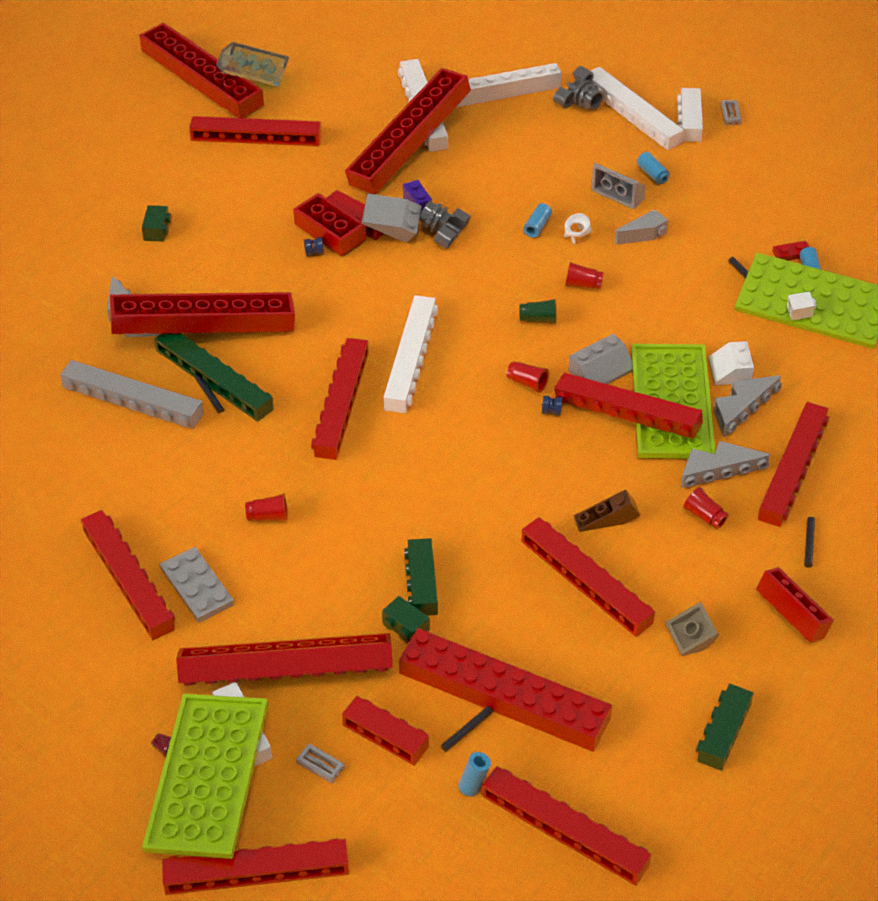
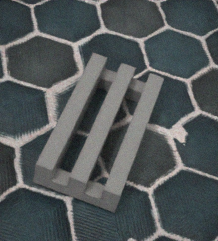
(725, 115)
(330, 777)

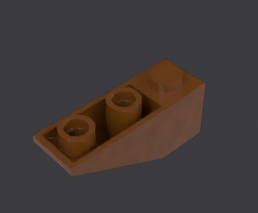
(609, 512)

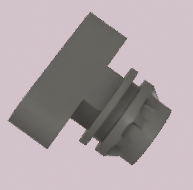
(581, 91)
(445, 224)

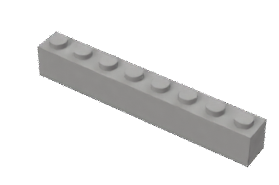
(132, 394)

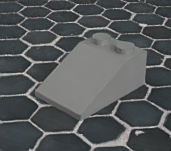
(392, 216)

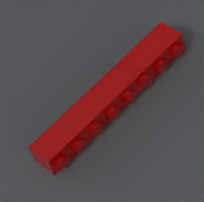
(255, 131)
(340, 399)
(629, 405)
(793, 465)
(128, 575)
(588, 576)
(566, 825)
(256, 867)

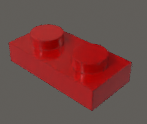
(789, 251)

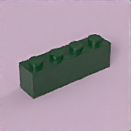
(422, 575)
(725, 726)

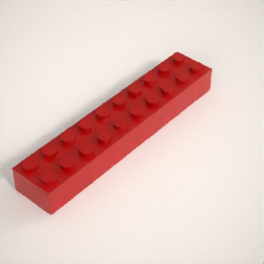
(201, 70)
(407, 131)
(201, 313)
(284, 658)
(505, 689)

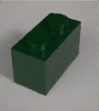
(156, 223)
(404, 618)

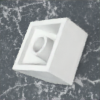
(731, 363)

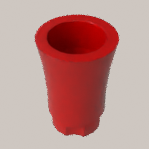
(583, 276)
(528, 375)
(267, 508)
(705, 508)

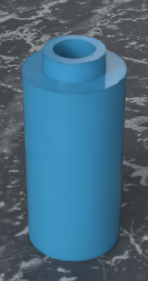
(653, 168)
(537, 220)
(810, 257)
(474, 774)

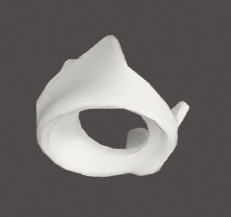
(583, 224)

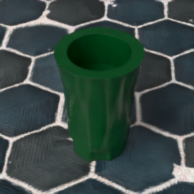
(538, 311)

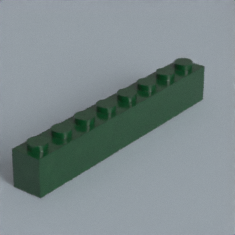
(217, 375)

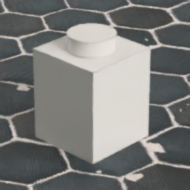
(801, 305)

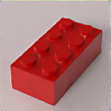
(333, 224)

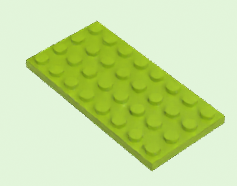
(843, 309)
(679, 376)
(206, 776)

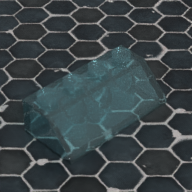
(252, 63)

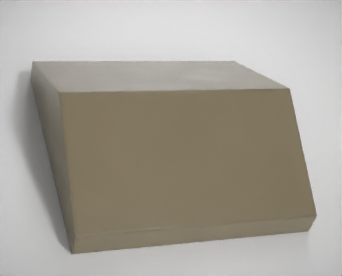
(692, 630)

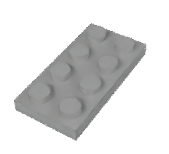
(196, 584)

